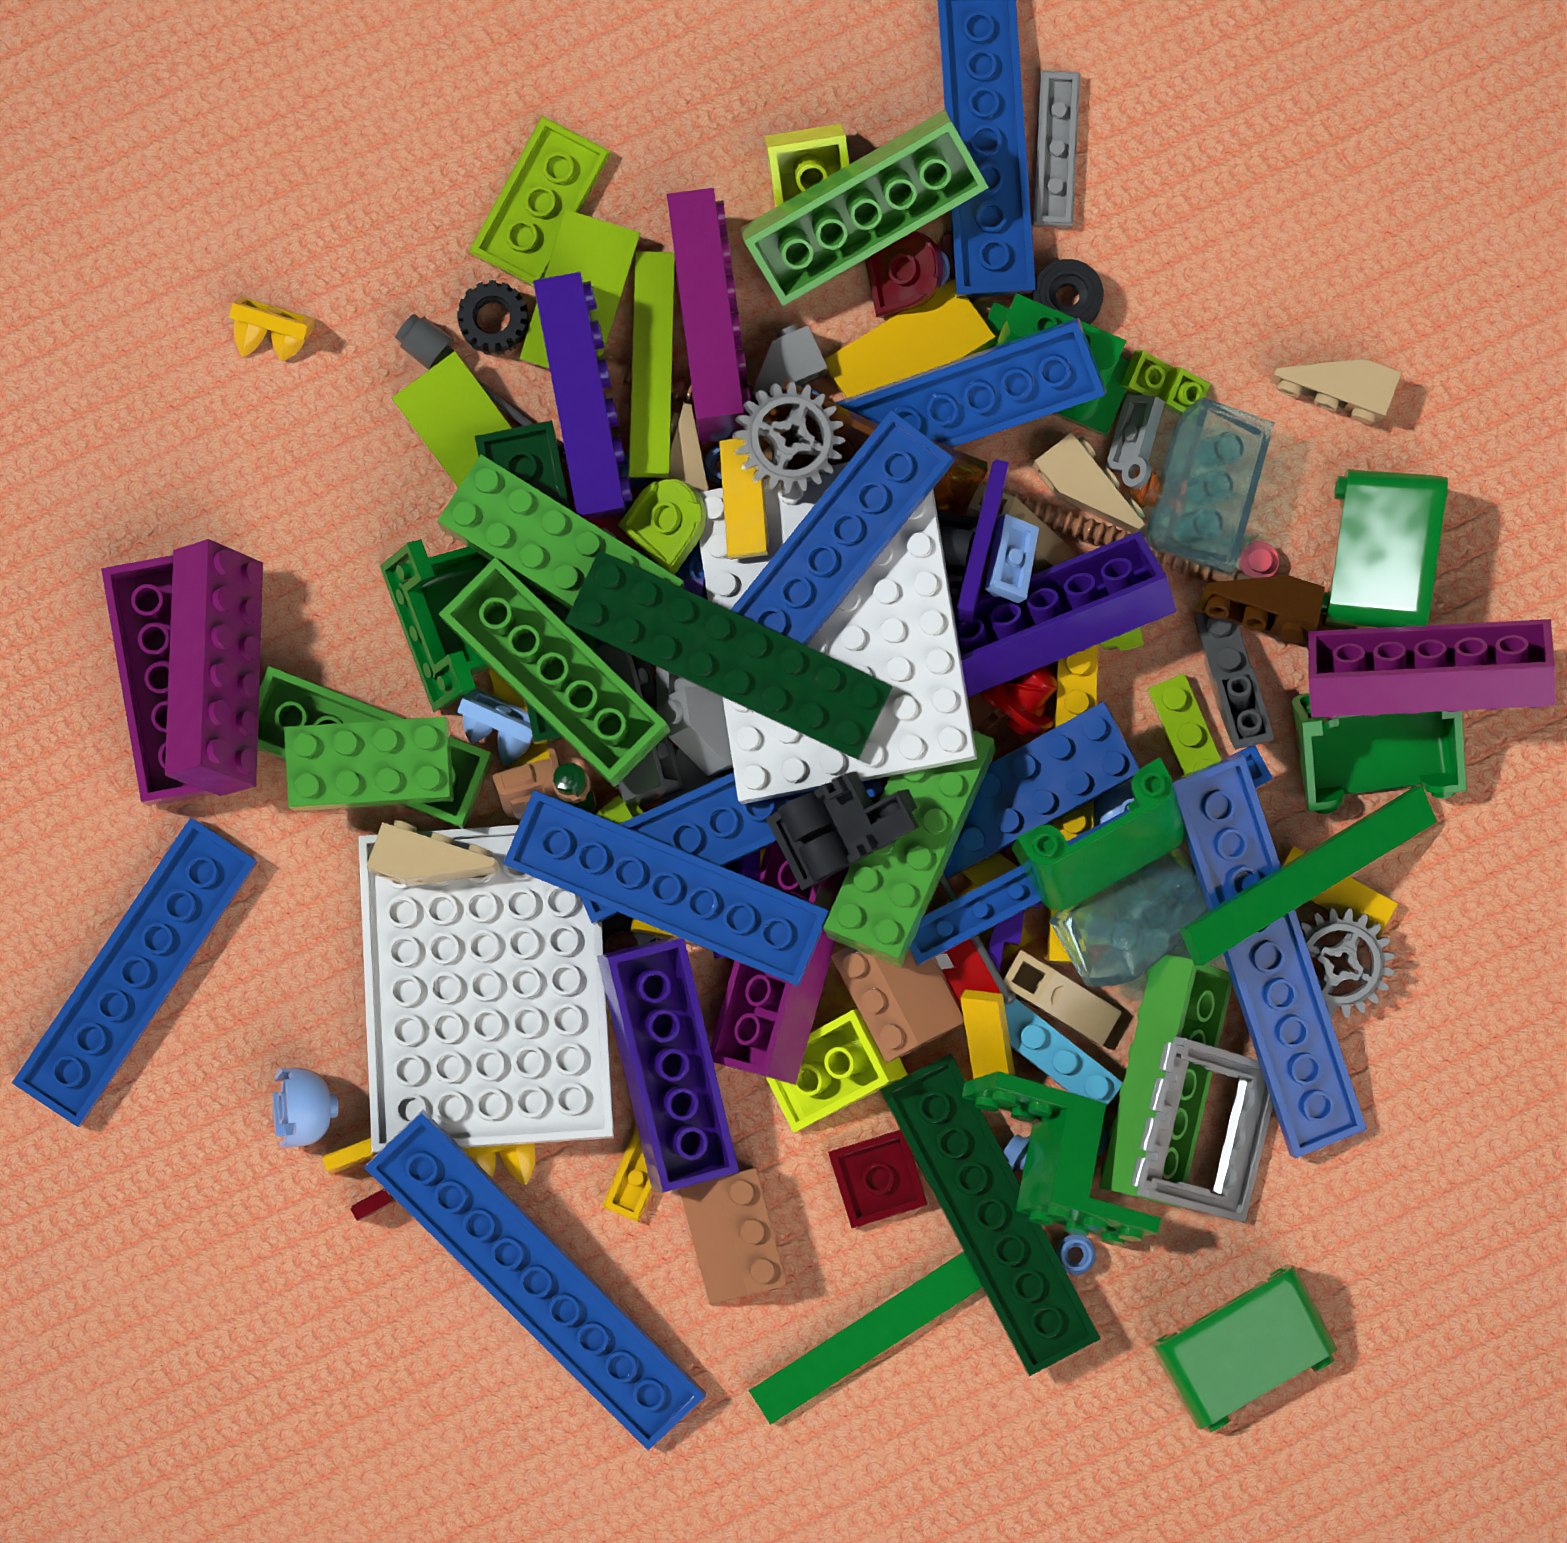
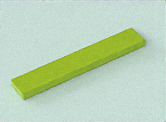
(652, 364)

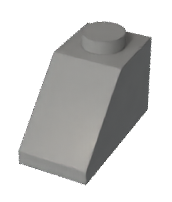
(791, 358)
(699, 728)

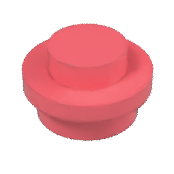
(1259, 560)

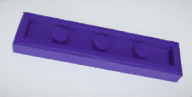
(982, 541)

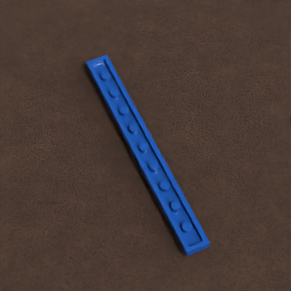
(1010, 894)

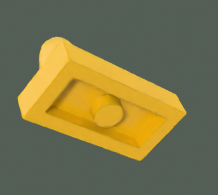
(256, 317)
(517, 1158)

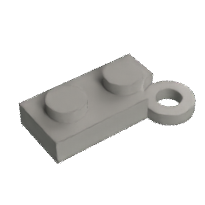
(1135, 438)

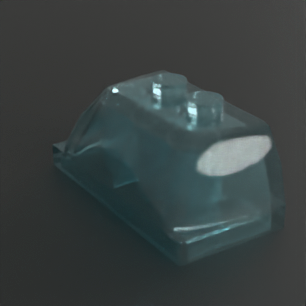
(1209, 484)
(1132, 921)

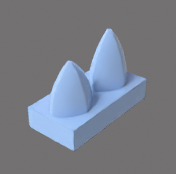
(1011, 558)
(485, 712)

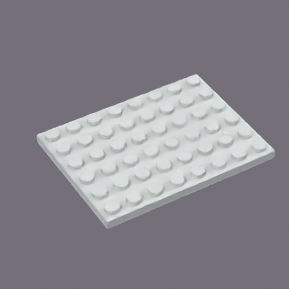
(888, 626)
(484, 1005)

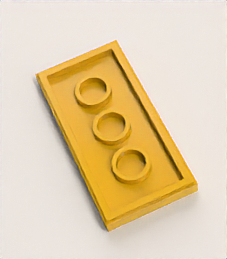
(911, 343)

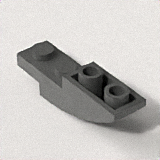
(1233, 682)

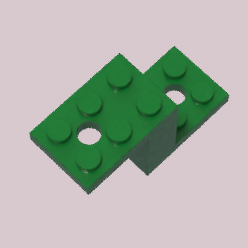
(1060, 1158)

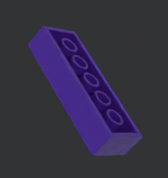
(580, 396)
(1064, 612)
(668, 1064)

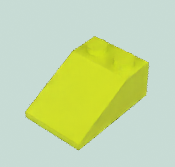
(804, 159)
(836, 1071)

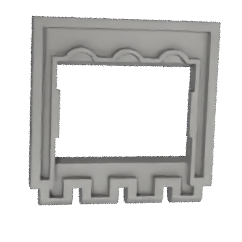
(1242, 1141)

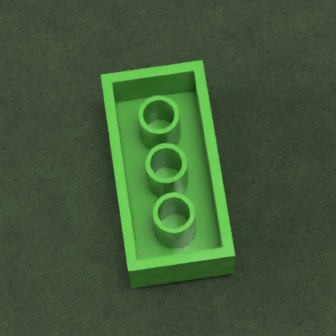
(368, 763)

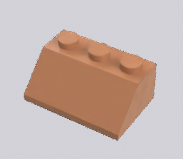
(899, 1004)
(733, 1236)

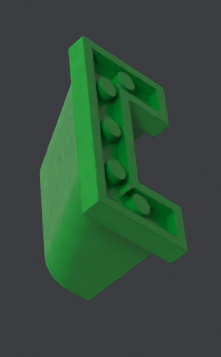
(1029, 317)
(419, 593)

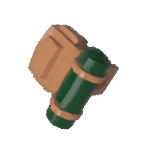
(563, 782)

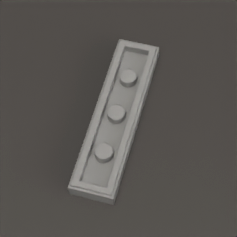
(1056, 149)

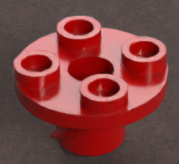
(1025, 700)

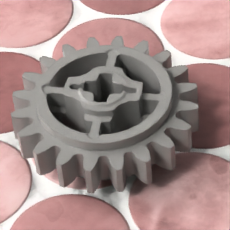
(781, 454)
(1369, 978)

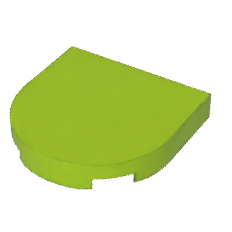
(666, 521)

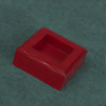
(372, 1204)

